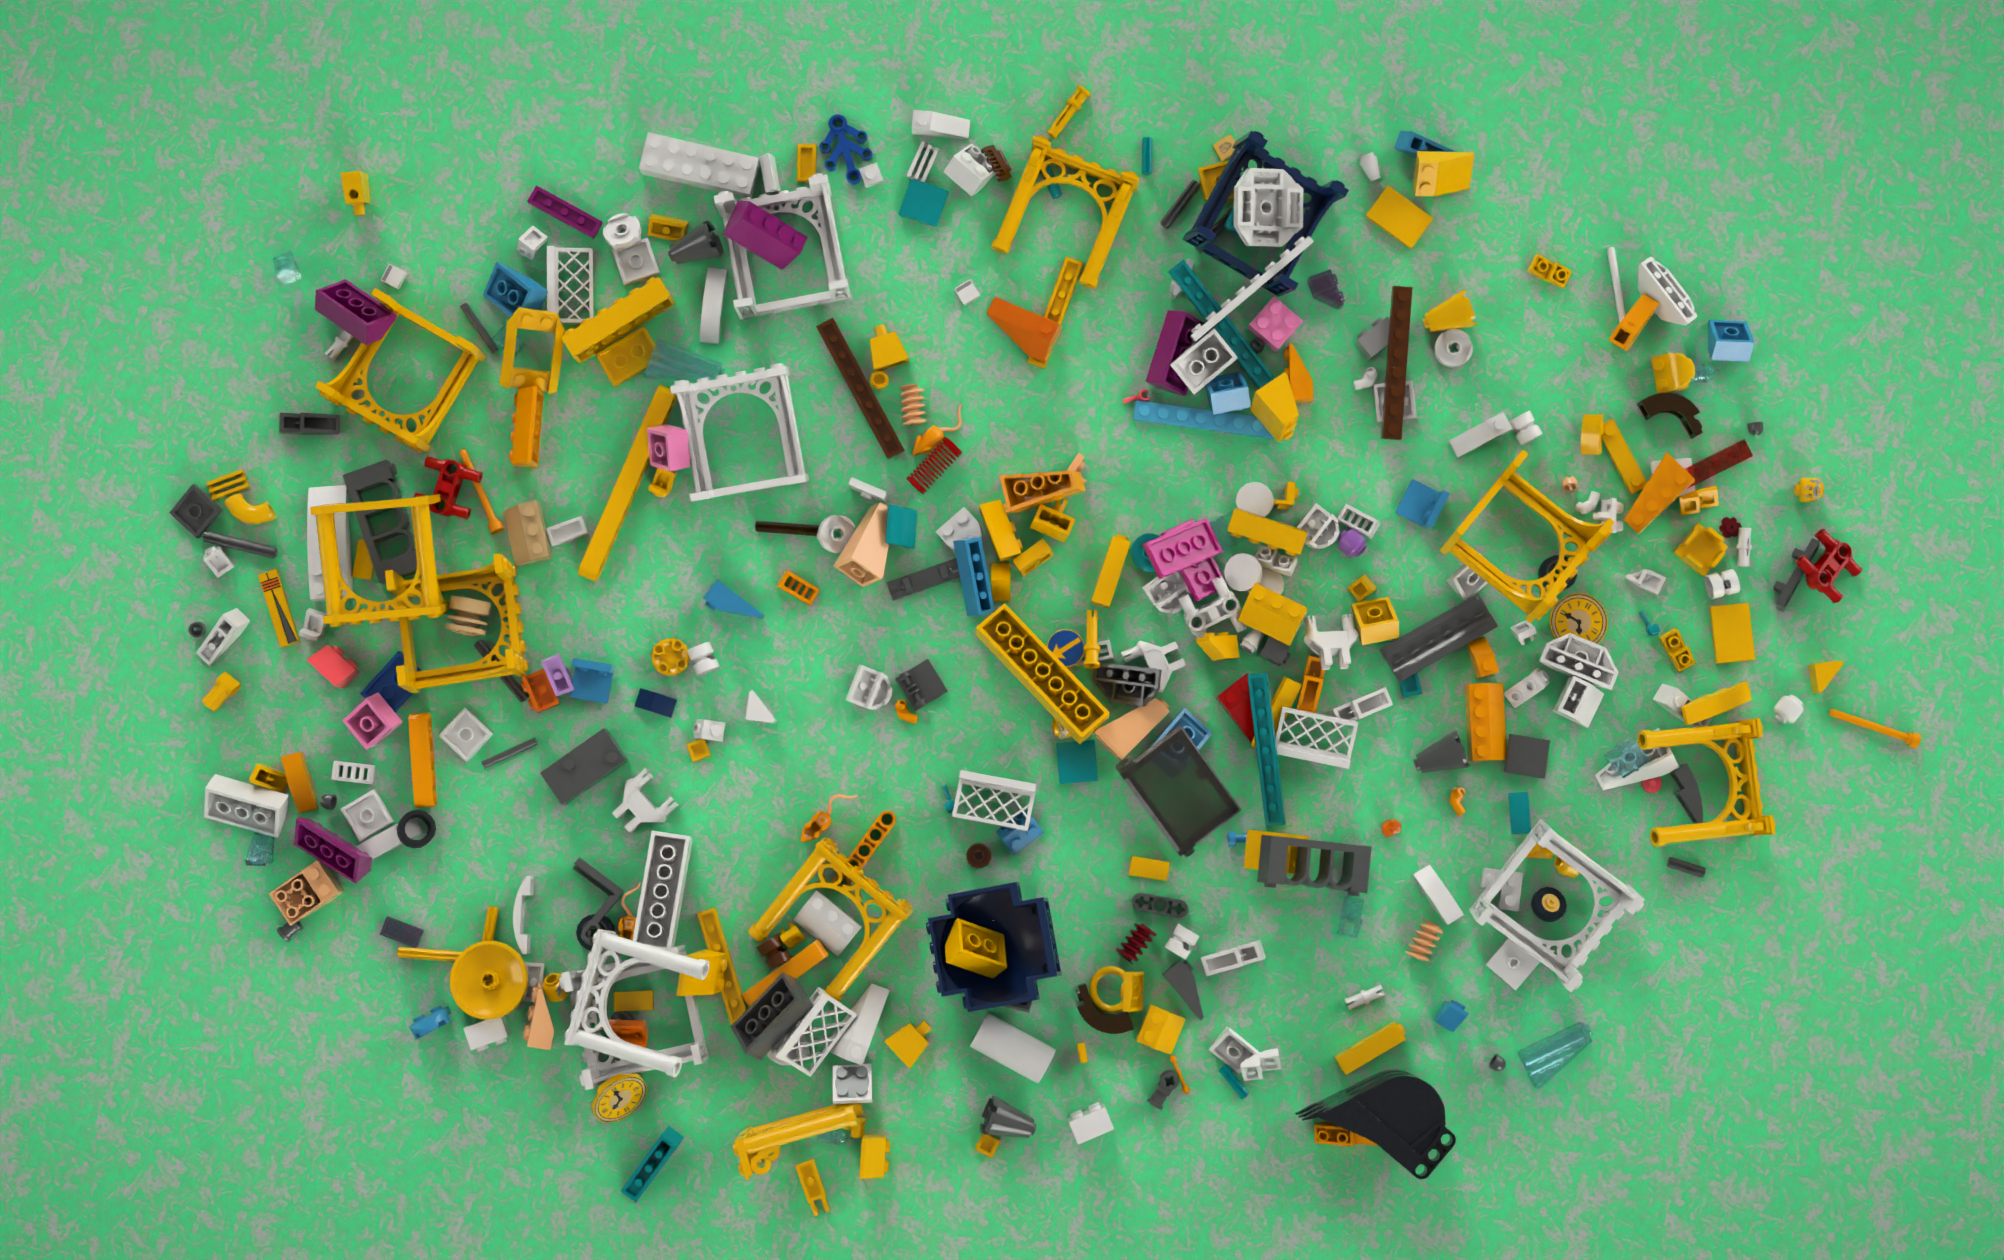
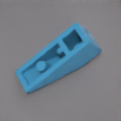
(1411, 142)
(727, 601)

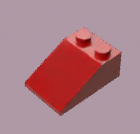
(1238, 706)

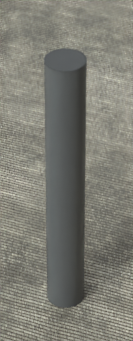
(480, 329)
(510, 752)

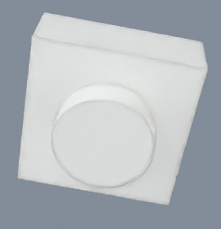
(871, 175)

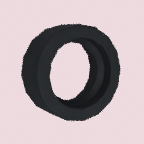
(416, 843)

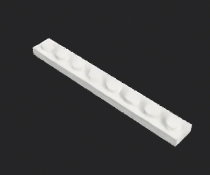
(1243, 293)

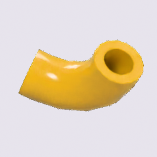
(249, 513)

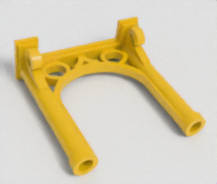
(1025, 190)
(1741, 736)
(827, 850)
(758, 1142)

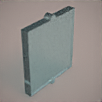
(1223, 536)
(1627, 758)

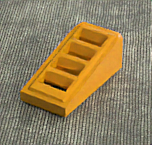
(783, 579)

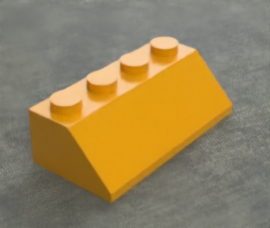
(527, 427)
(1485, 722)

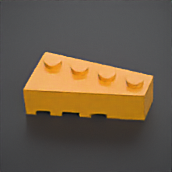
(1030, 490)
(1660, 491)

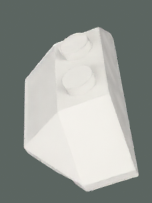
(1661, 286)
(1582, 659)

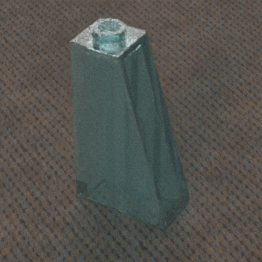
(678, 364)
(1554, 1052)

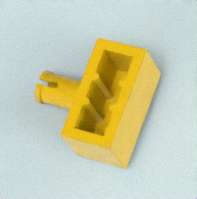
(1053, 521)

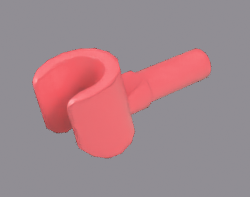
(1136, 397)

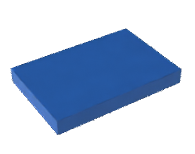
(387, 685)

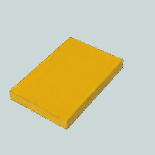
(1399, 217)
(627, 356)
(1732, 633)

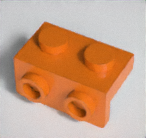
(540, 691)
(630, 1031)

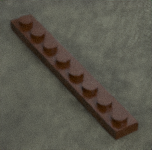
(1396, 363)
(860, 388)

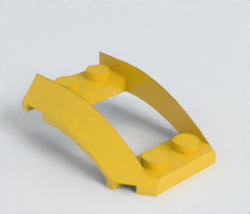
(523, 377)

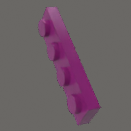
(565, 212)

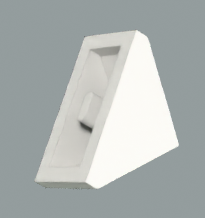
(757, 710)

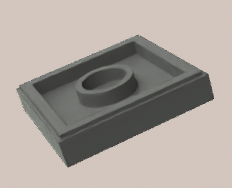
(196, 511)

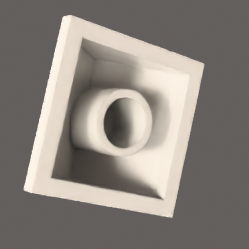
(1466, 582)
(1232, 1049)

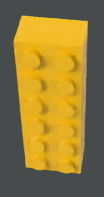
(618, 319)

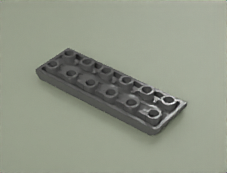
(1438, 638)

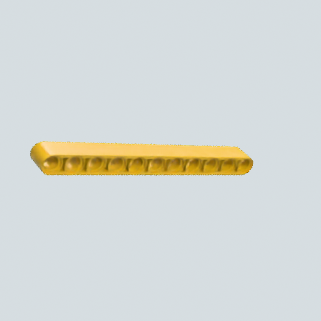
(625, 487)

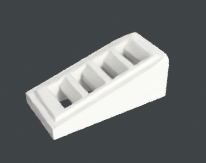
(1368, 519)
(337, 767)

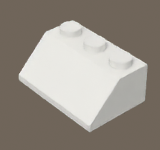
(827, 922)

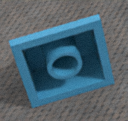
(1729, 340)
(1228, 393)

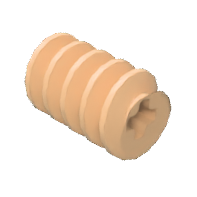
(911, 401)
(1424, 941)

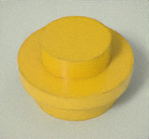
(879, 380)

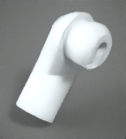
(1368, 379)
(1589, 505)

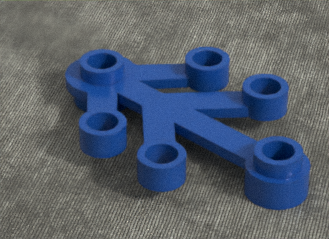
(844, 145)

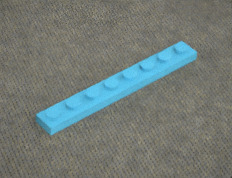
(1199, 419)

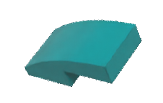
(1519, 813)

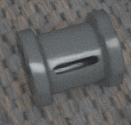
(288, 931)

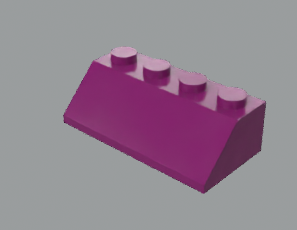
(764, 234)
(354, 311)
(1171, 344)
(331, 849)

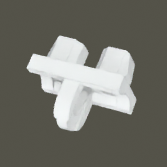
(1610, 509)

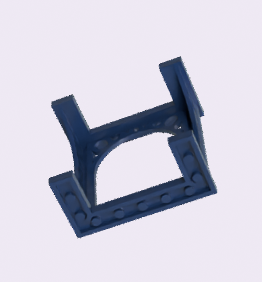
(1252, 148)

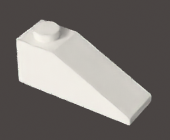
(939, 125)
(1480, 434)
(223, 635)

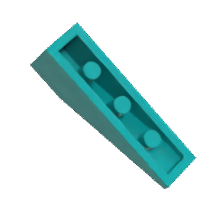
(652, 1163)

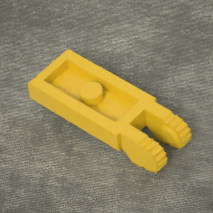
(812, 1185)

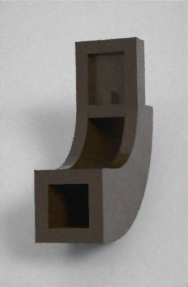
(1675, 405)
(1106, 1023)

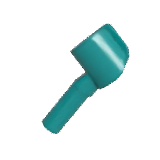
(1650, 629)
(950, 804)

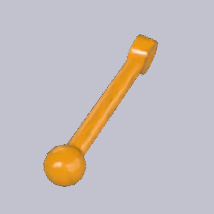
(1185, 1089)

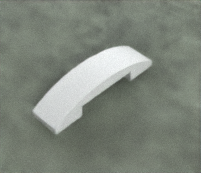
(712, 305)
(388, 839)
(523, 940)

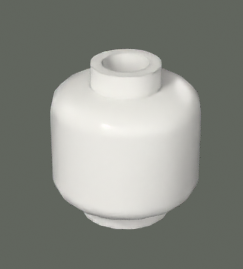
(1788, 709)

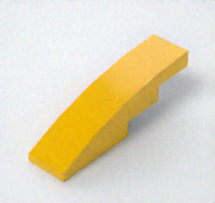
(1716, 703)

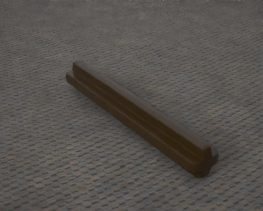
(786, 528)

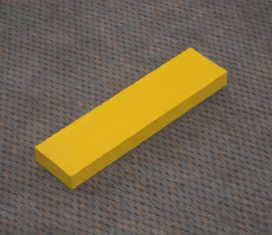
(1284, 697)

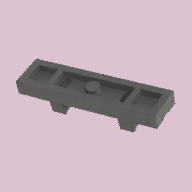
(923, 579)
(1788, 589)

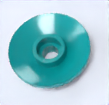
(1139, 554)

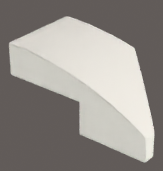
(1647, 580)

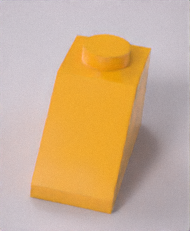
(1482, 658)

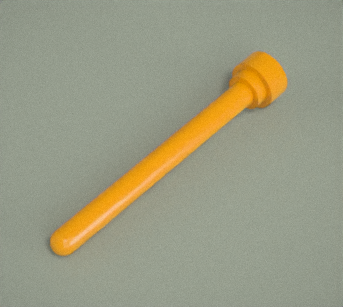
(495, 525)
(1911, 739)

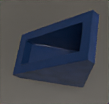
(655, 702)

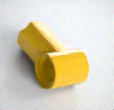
(224, 687)

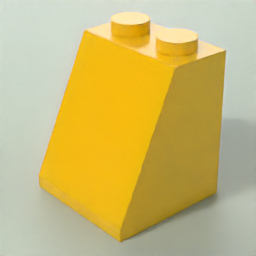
(1276, 408)

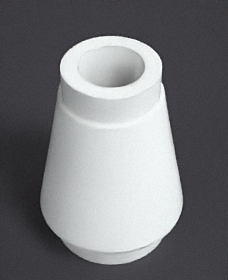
(1370, 166)
(1251, 641)

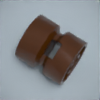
(978, 855)
(774, 952)

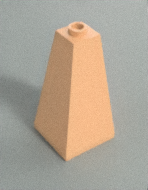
(866, 550)
(1128, 730)

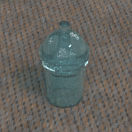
(1704, 373)
(836, 1137)

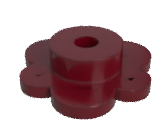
(1725, 527)

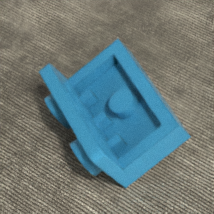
(1018, 839)

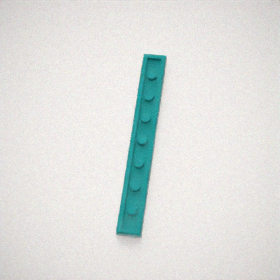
(1205, 306)
(1266, 749)

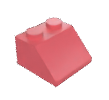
(334, 666)

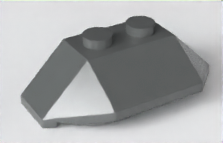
(1127, 683)

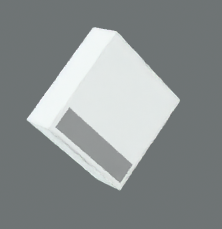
(393, 276)
(967, 292)

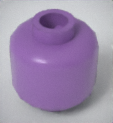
(1352, 543)

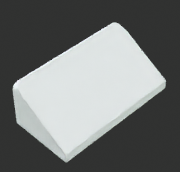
(770, 174)

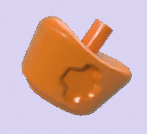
(1390, 827)

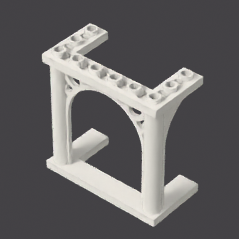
(819, 195)
(687, 397)
(1565, 967)
(601, 1071)

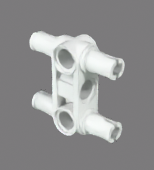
(1213, 611)

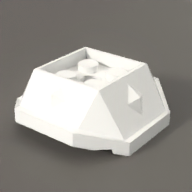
(1281, 207)

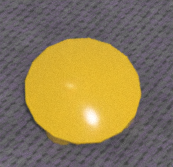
(670, 657)

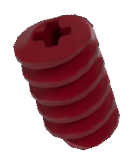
(1135, 942)

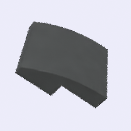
(1526, 756)

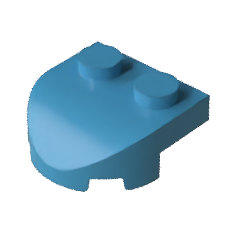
(425, 1025)

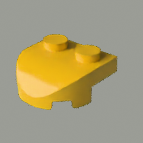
(1672, 372)

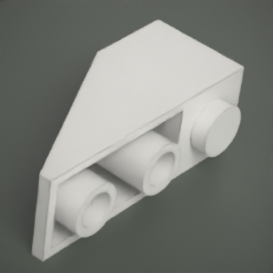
(1672, 700)

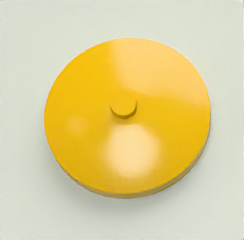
(489, 980)

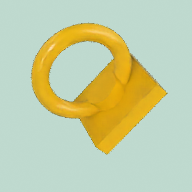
(1130, 991)

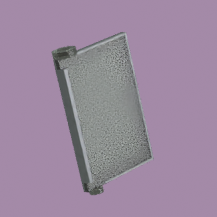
(1179, 790)

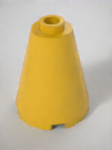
(1450, 314)

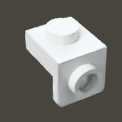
(313, 625)
(709, 730)

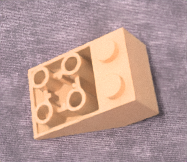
(306, 892)
(540, 1028)

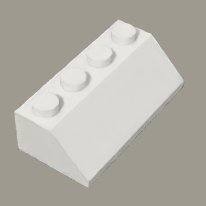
(245, 805)

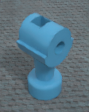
(1233, 838)

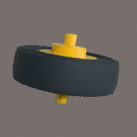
(1548, 904)

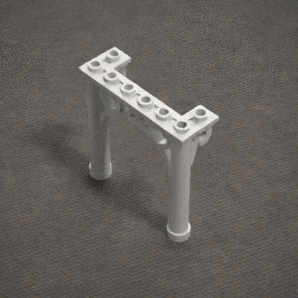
(583, 1035)

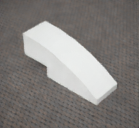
(1363, 706)
(1438, 895)
(1233, 957)

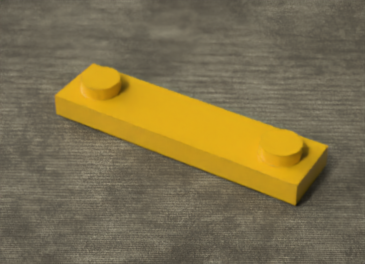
(1622, 457)

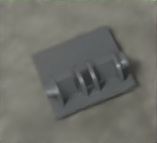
(921, 684)

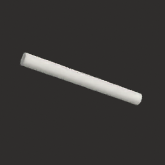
(1616, 283)

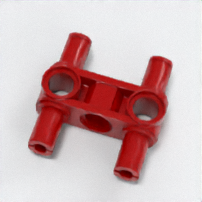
(449, 485)
(1828, 566)

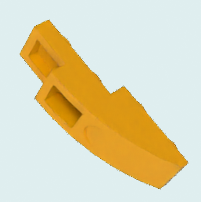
(1332, 1134)

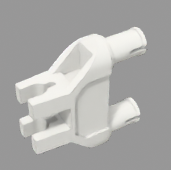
(1331, 642)
(1155, 658)
(640, 805)

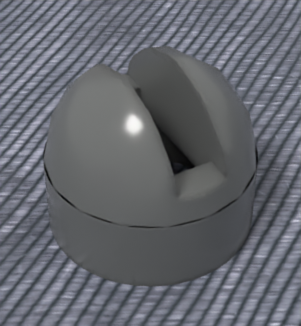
(1257, 350)
(1756, 426)
(197, 633)
(329, 801)
(1497, 1063)

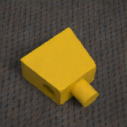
(354, 183)
(887, 349)
(909, 1042)

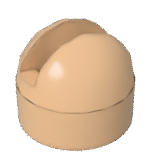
(1569, 484)

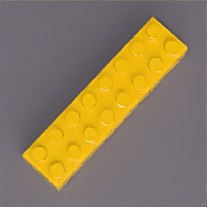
(1042, 673)

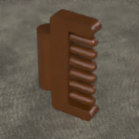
(999, 161)

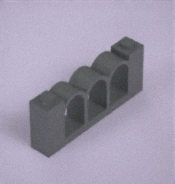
(363, 480)
(1273, 864)

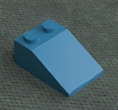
(512, 290)
(1195, 729)

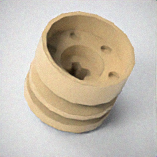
(467, 616)

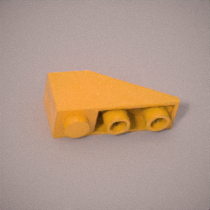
(1634, 322)
(1298, 376)

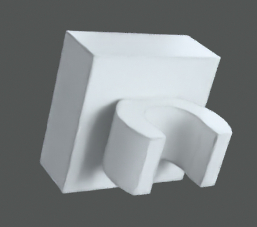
(1523, 630)

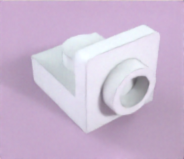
(531, 242)
(217, 560)

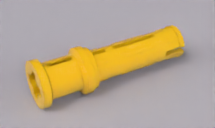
(1073, 105)
(1091, 648)

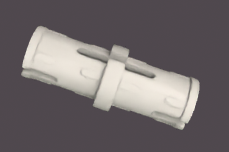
(339, 345)
(1744, 547)
(1364, 997)

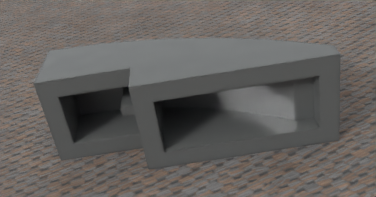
(309, 424)
(1689, 793)

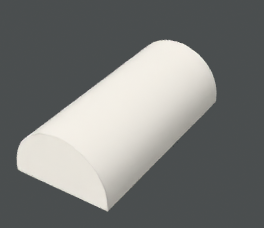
(1013, 1048)

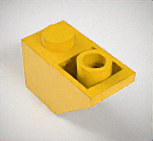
(1220, 646)

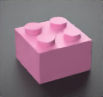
(1274, 324)
(668, 447)
(372, 721)

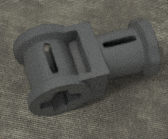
(1163, 1089)

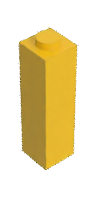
(1111, 571)
(1370, 1047)

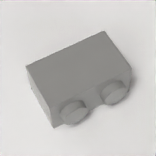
(1375, 339)

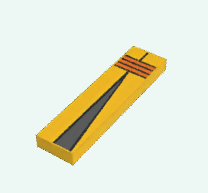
(279, 608)

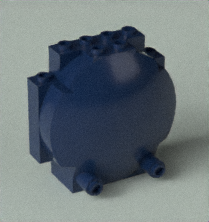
(1028, 946)

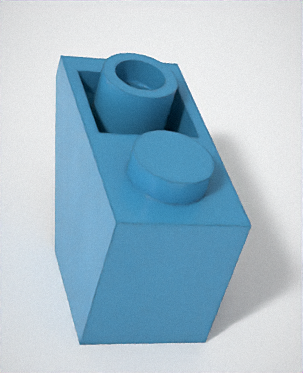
(1451, 1015)

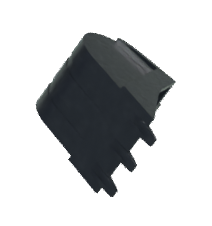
(1393, 1112)

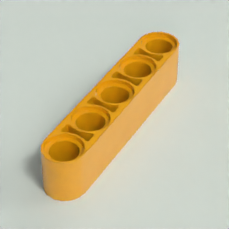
(422, 760)
(868, 841)
(794, 967)

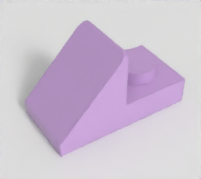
(558, 674)

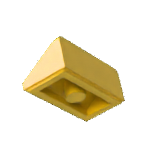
(667, 227)
(1033, 557)
(1149, 868)

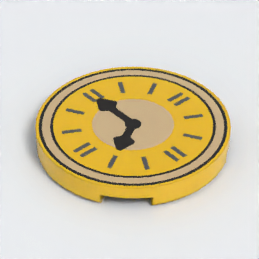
(1580, 616)
(618, 1097)

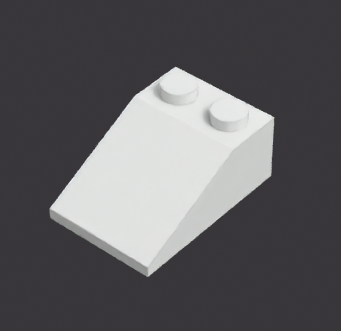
(1203, 360)

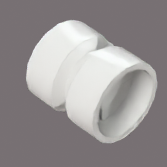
(1525, 428)
(1725, 583)
(703, 659)
(1182, 941)

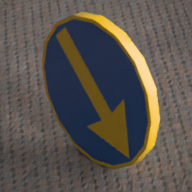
(1066, 646)

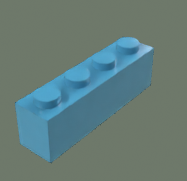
(974, 576)

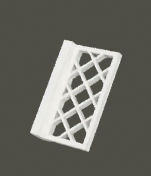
(552, 282)
(1310, 753)
(998, 784)
(789, 1040)

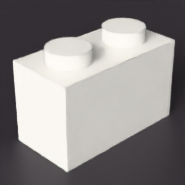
(487, 1032)

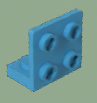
(1421, 504)
(591, 680)

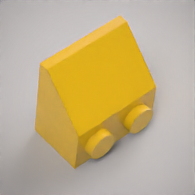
(1375, 620)
(1160, 1029)
(873, 1156)

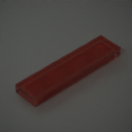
(1719, 462)

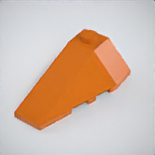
(1027, 329)

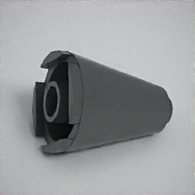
(697, 245)
(1442, 755)
(1005, 1120)

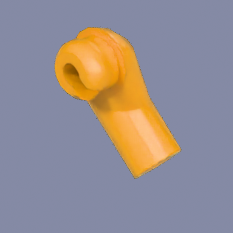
(903, 712)
(1455, 800)

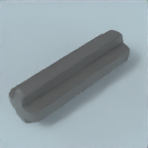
(1686, 867)

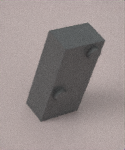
(584, 766)
(771, 1016)

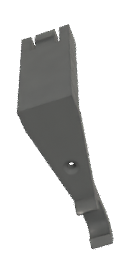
(604, 884)

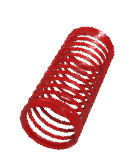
(951, 446)

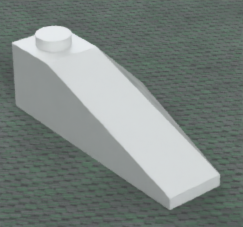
(1661, 762)
(858, 1036)

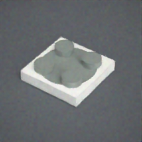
(852, 1083)

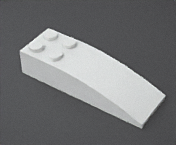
(322, 496)

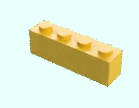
(1268, 531)

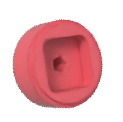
(1652, 785)

